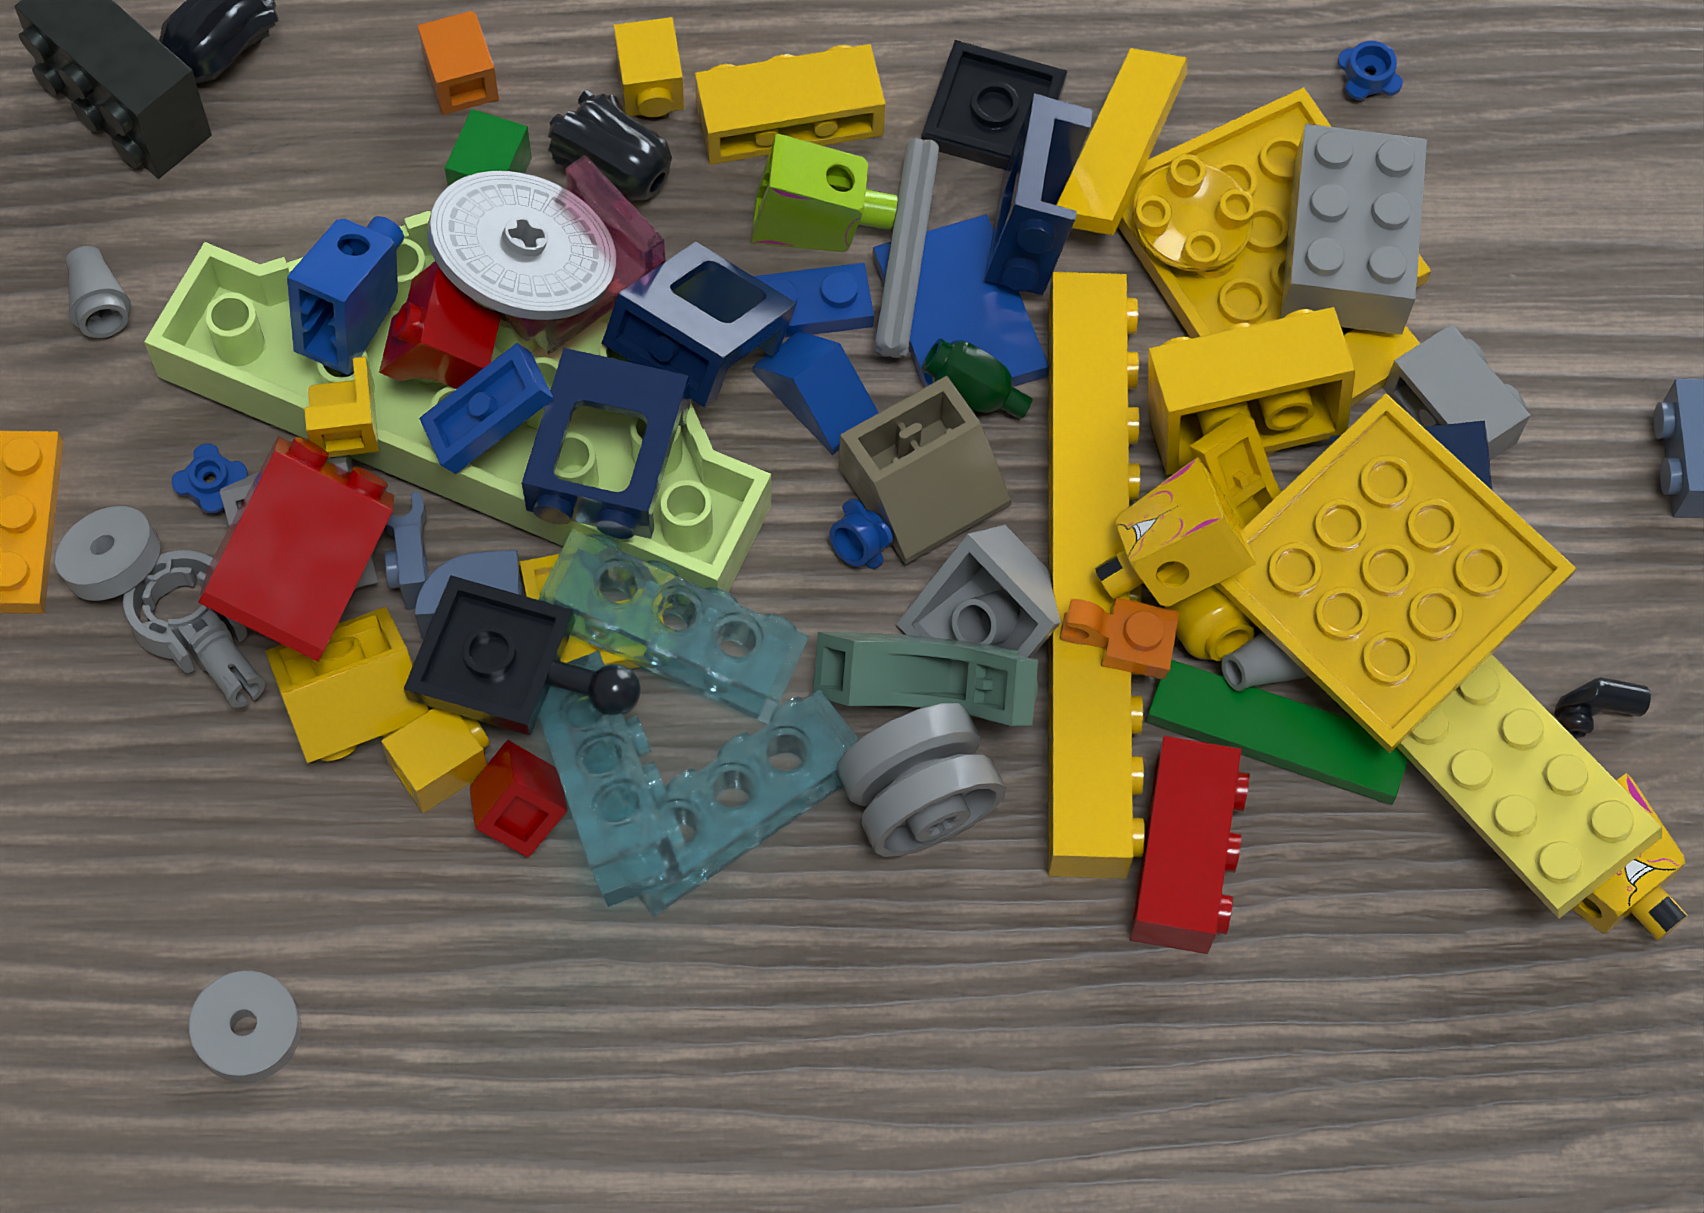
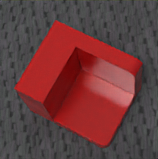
(517, 799)

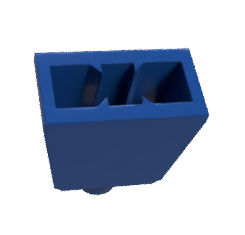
(344, 291)

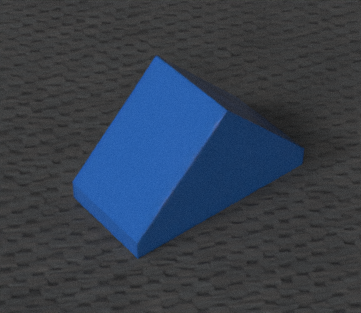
(817, 386)

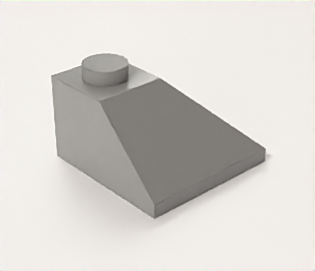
(987, 595)

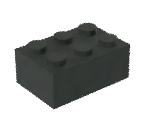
(116, 79)

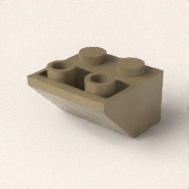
(924, 469)

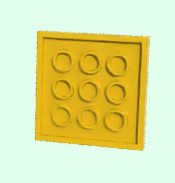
(1260, 157)
(1391, 572)

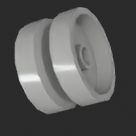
(920, 779)

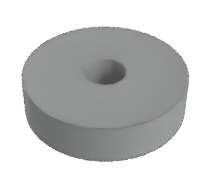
(107, 553)
(255, 1054)

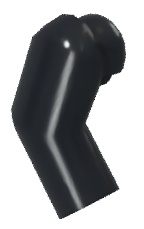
(1596, 696)

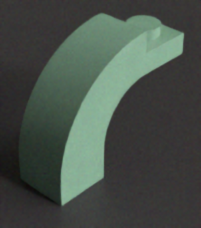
(926, 672)

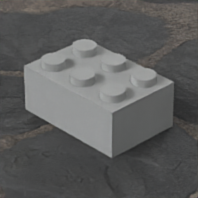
(1355, 227)

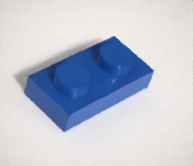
(826, 298)
(486, 408)

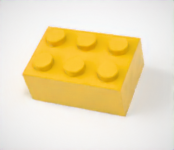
(1281, 373)

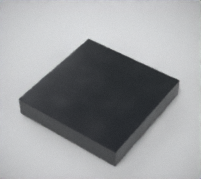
(986, 101)

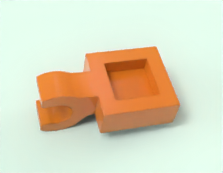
(1133, 635)

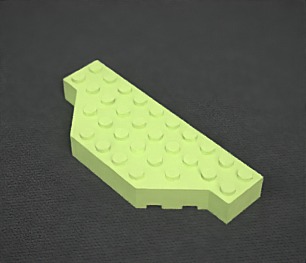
(233, 343)

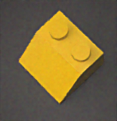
(351, 690)

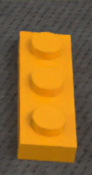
(27, 517)

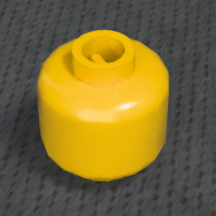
(1211, 625)

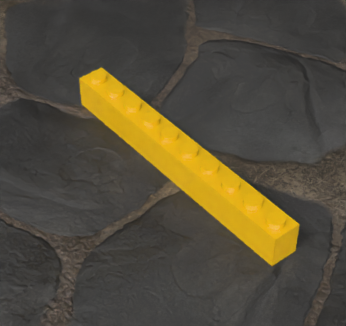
(1087, 491)

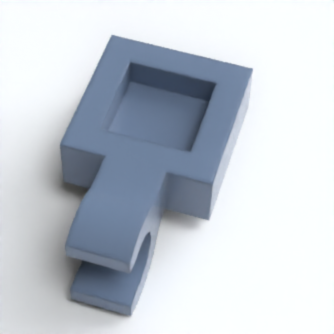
(408, 563)

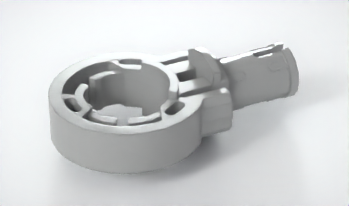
(201, 632)

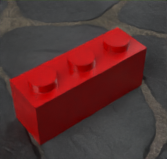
(1189, 845)

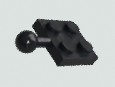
(500, 654)

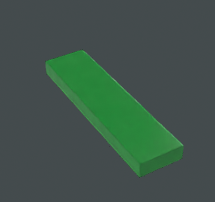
(1277, 732)

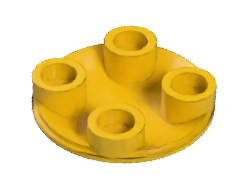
(1192, 215)

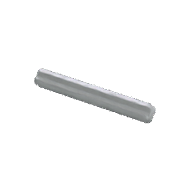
(906, 248)

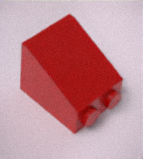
(297, 546)

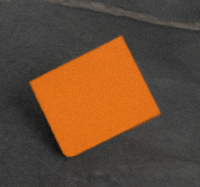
(458, 62)

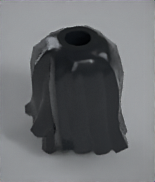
(215, 32)
(618, 145)

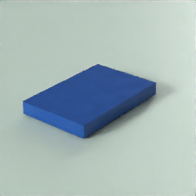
(961, 305)

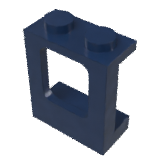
(1026, 230)
(700, 326)
(617, 387)

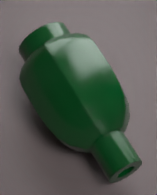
(976, 376)

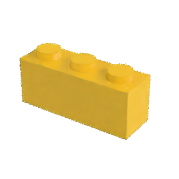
(807, 97)

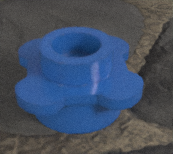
(1373, 57)
(205, 462)
(860, 536)

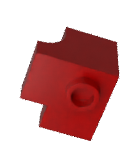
(439, 333)

